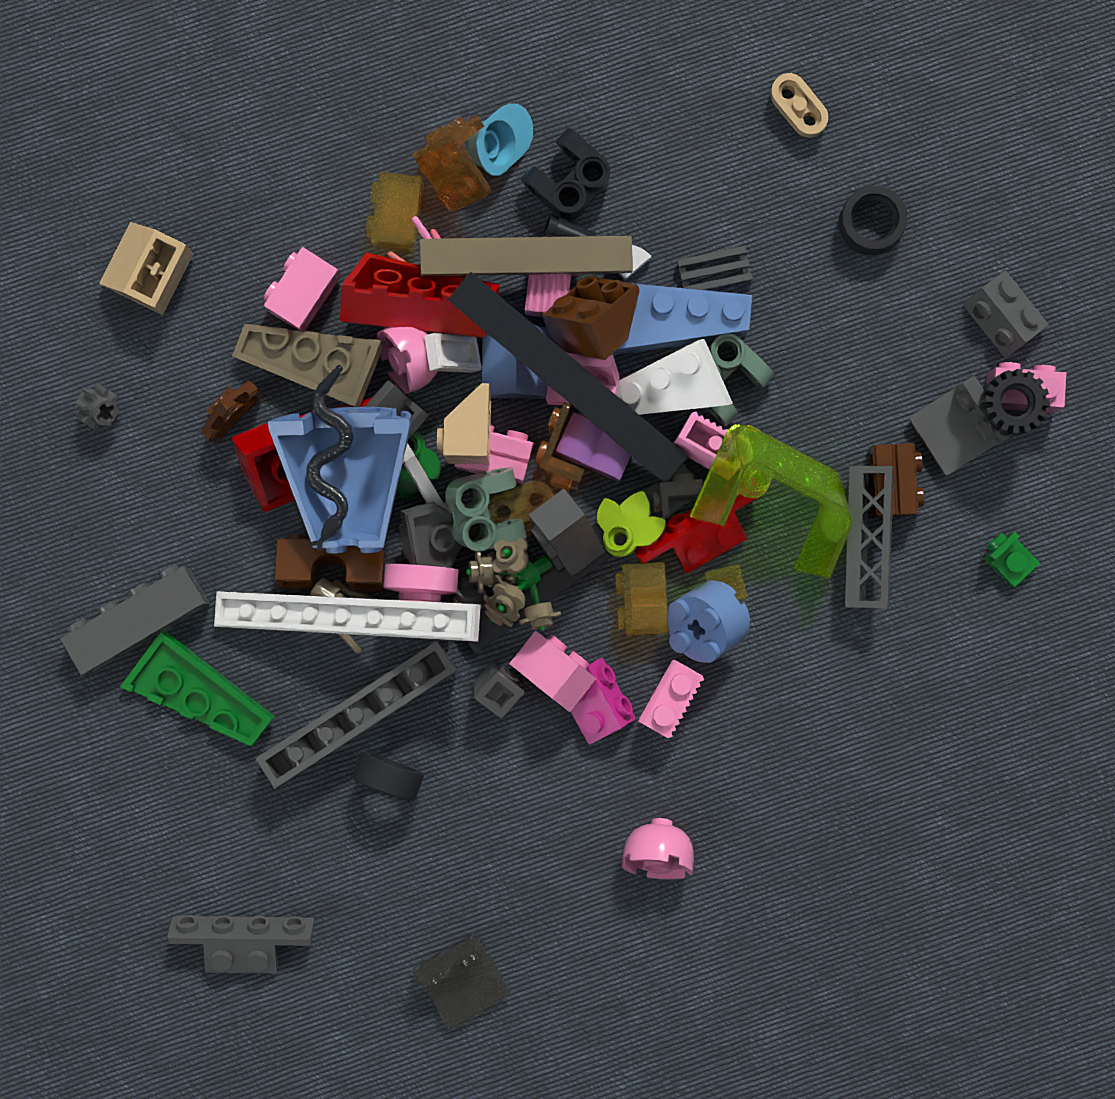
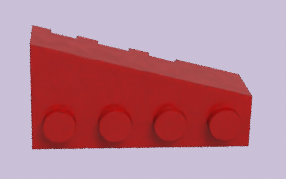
(396, 295)

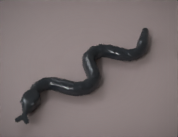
(334, 522)

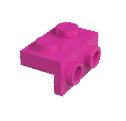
(603, 705)

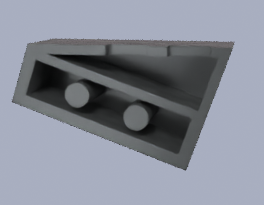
(565, 533)

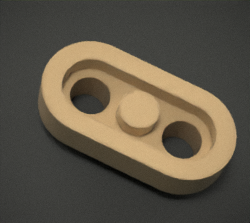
(801, 105)

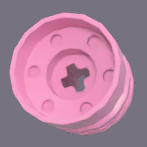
(420, 581)

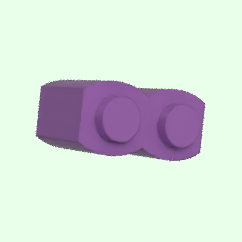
(592, 448)

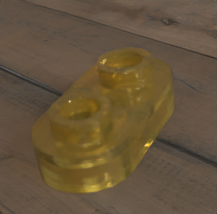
(518, 501)

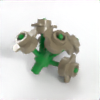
(502, 569)

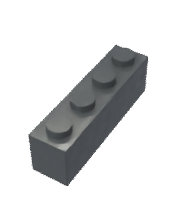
(135, 620)

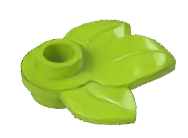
(628, 519)

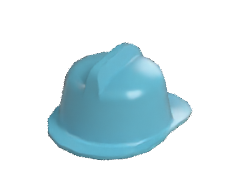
(502, 139)

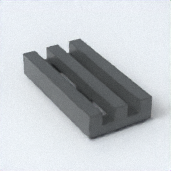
(713, 257)

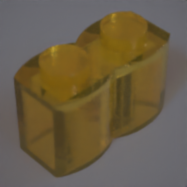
(643, 599)

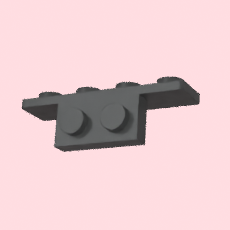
(241, 942)

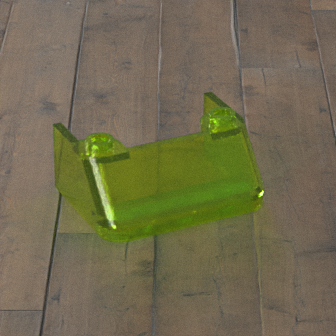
(746, 467)

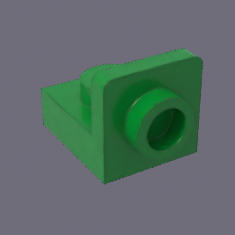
(1010, 558)

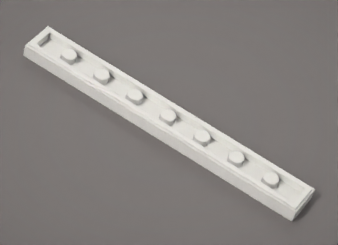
(348, 616)

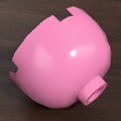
(407, 356)
(659, 850)

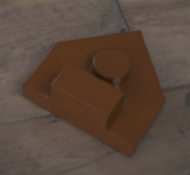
(229, 410)

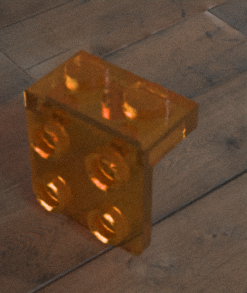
(450, 165)
(560, 473)

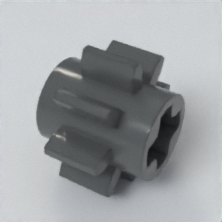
(97, 406)

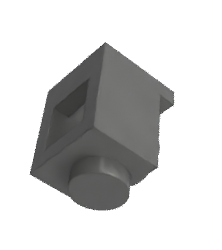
(497, 689)

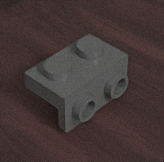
(1005, 314)

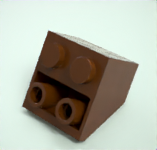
(593, 317)

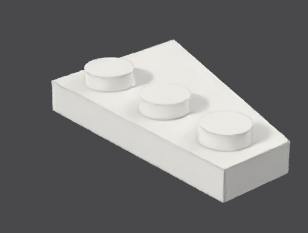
(676, 383)

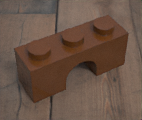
(299, 563)

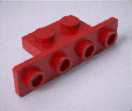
(696, 540)

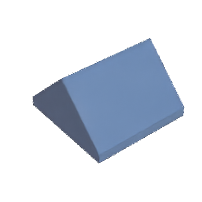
(507, 374)

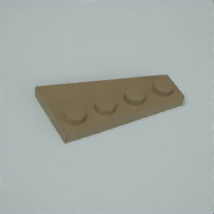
(311, 357)

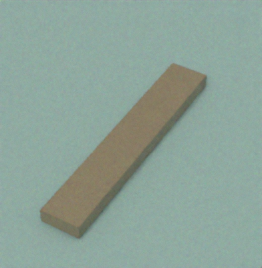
(526, 255)

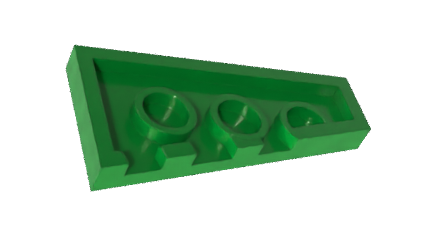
(186, 683)

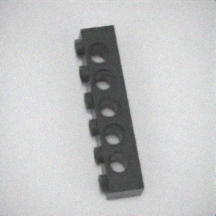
(356, 714)

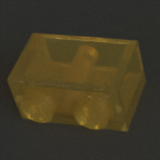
(397, 202)

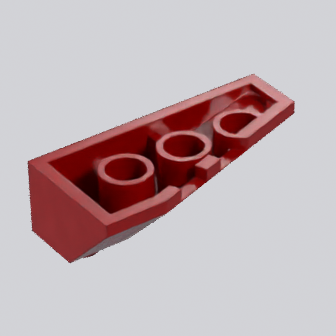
(263, 466)

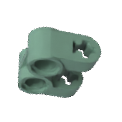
(747, 362)
(477, 510)

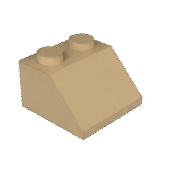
(467, 430)

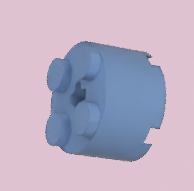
(707, 621)

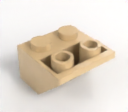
(147, 267)

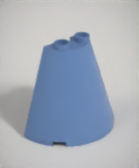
(365, 474)

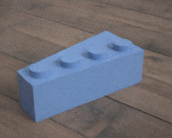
(684, 316)

